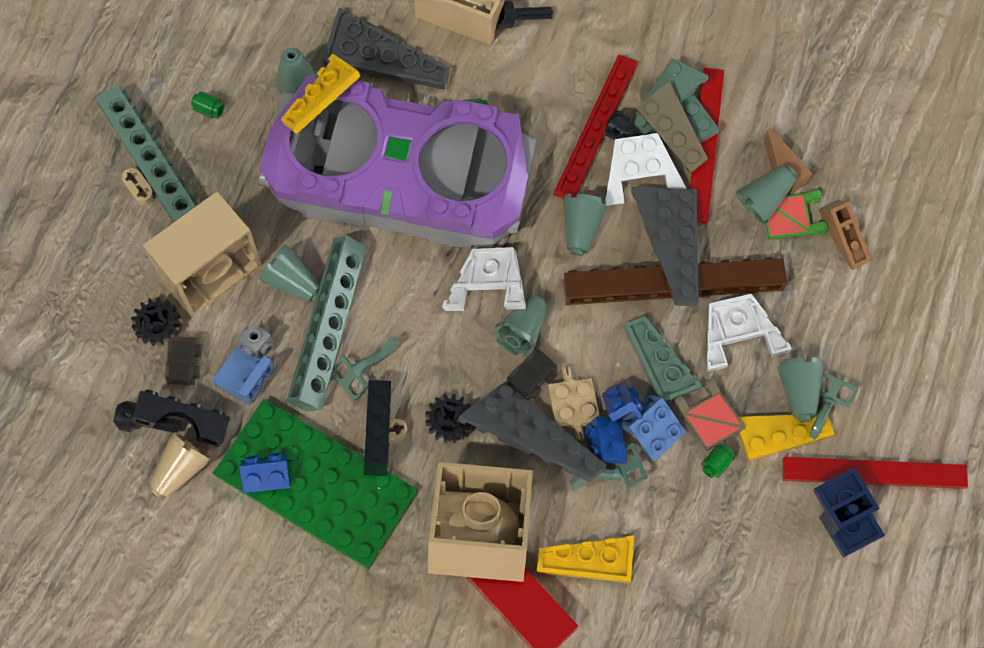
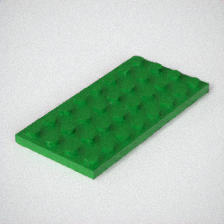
(326, 484)

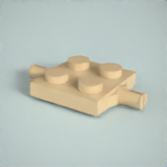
(573, 403)

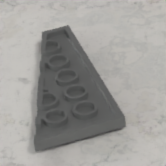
(380, 54)
(672, 230)
(527, 428)

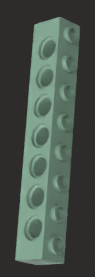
(110, 103)
(326, 324)

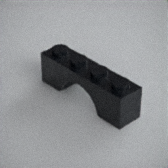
(208, 425)
(377, 428)

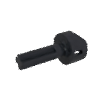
(510, 14)
(619, 126)
(124, 424)

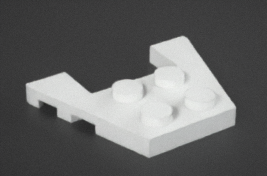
(639, 159)
(489, 271)
(738, 321)

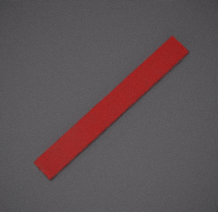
(594, 129)
(703, 176)
(877, 472)

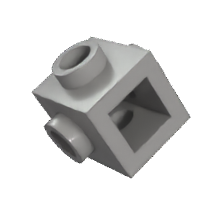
(257, 347)

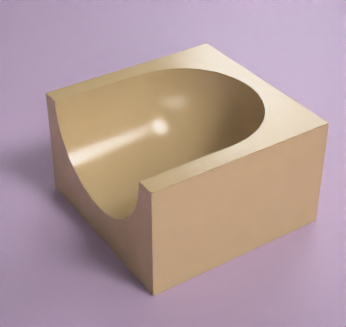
(467, 17)
(203, 254)
(480, 522)

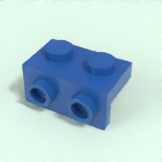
(622, 400)
(606, 440)
(264, 473)

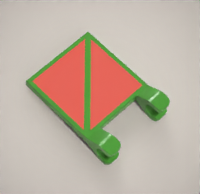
(793, 219)

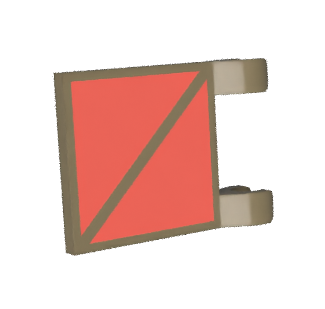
(711, 419)

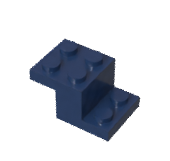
(849, 512)

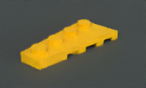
(326, 88)
(777, 434)
(595, 560)

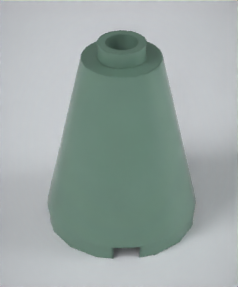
(293, 70)
(767, 192)
(582, 221)
(290, 275)
(521, 327)
(802, 386)

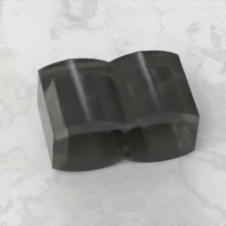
(182, 360)
(532, 374)

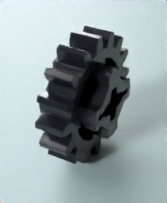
(154, 312)
(442, 424)

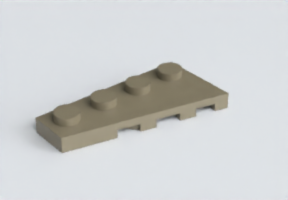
(669, 120)

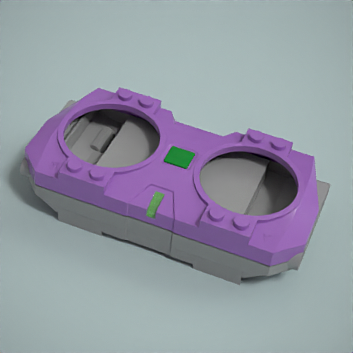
(403, 166)

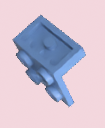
(243, 375)
(656, 429)

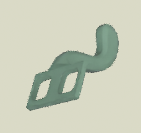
(356, 370)
(830, 399)
(619, 472)

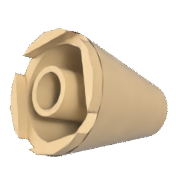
(177, 465)

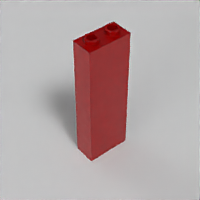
(527, 610)

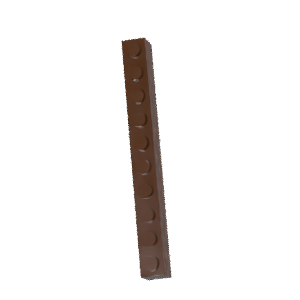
(650, 282)

